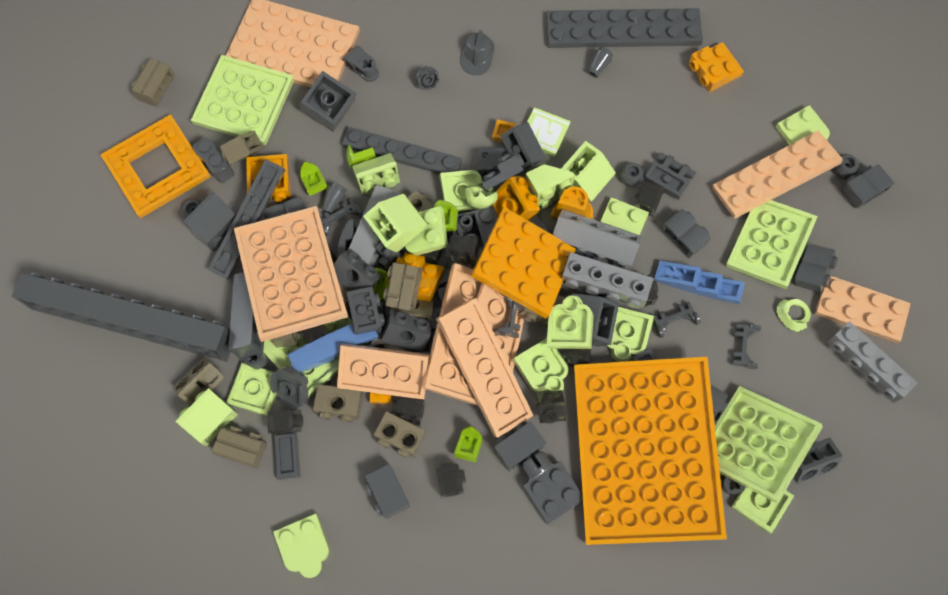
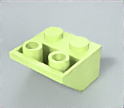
(590, 170)
(377, 171)
(548, 183)
(395, 222)
(206, 417)

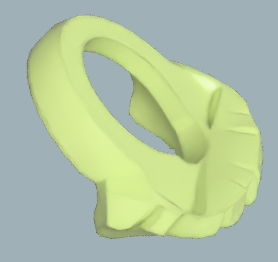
(794, 325)

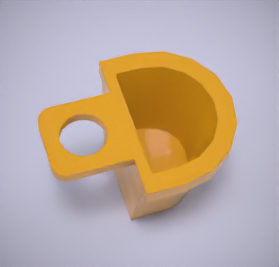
(574, 200)

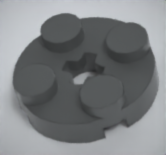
(290, 387)

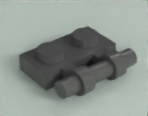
(672, 182)

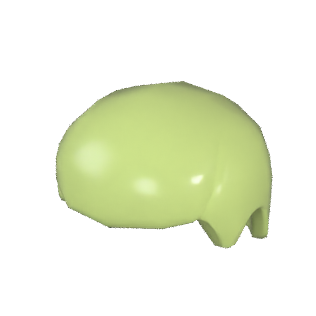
(479, 199)

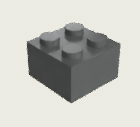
(327, 101)

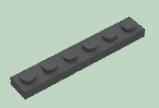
(402, 152)
(249, 212)

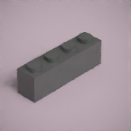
(243, 330)

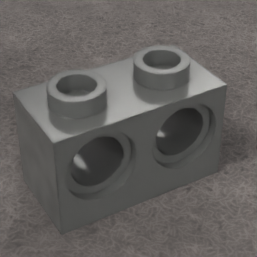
(819, 460)

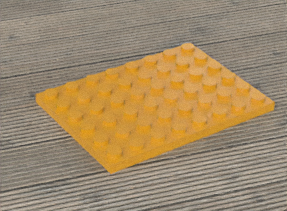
(648, 452)

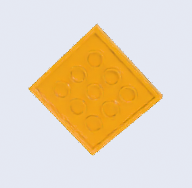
(523, 262)

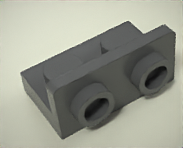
(364, 311)

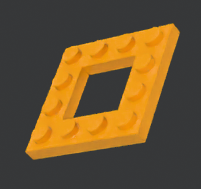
(147, 200)

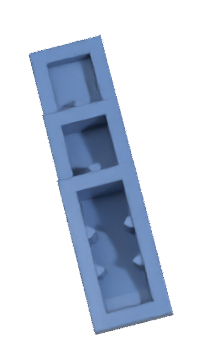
(699, 282)
(327, 348)

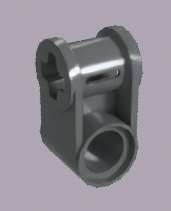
(361, 63)

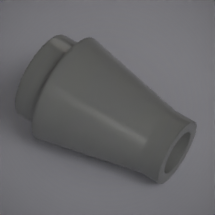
(600, 61)
(334, 195)

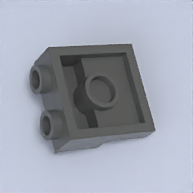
(507, 167)

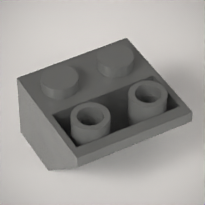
(477, 224)
(604, 318)

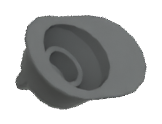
(477, 53)

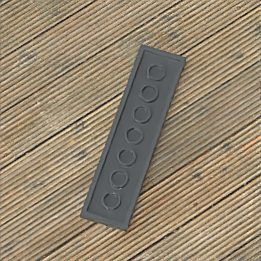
(624, 28)

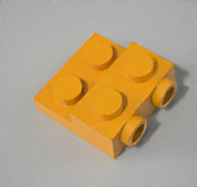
(715, 66)
(254, 165)
(517, 198)
(430, 278)

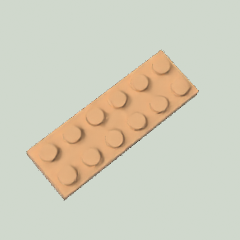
(776, 174)
(485, 367)

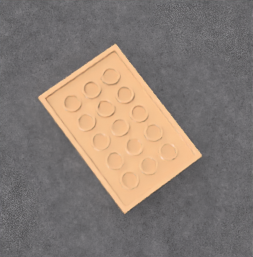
(293, 41)
(289, 273)
(443, 370)

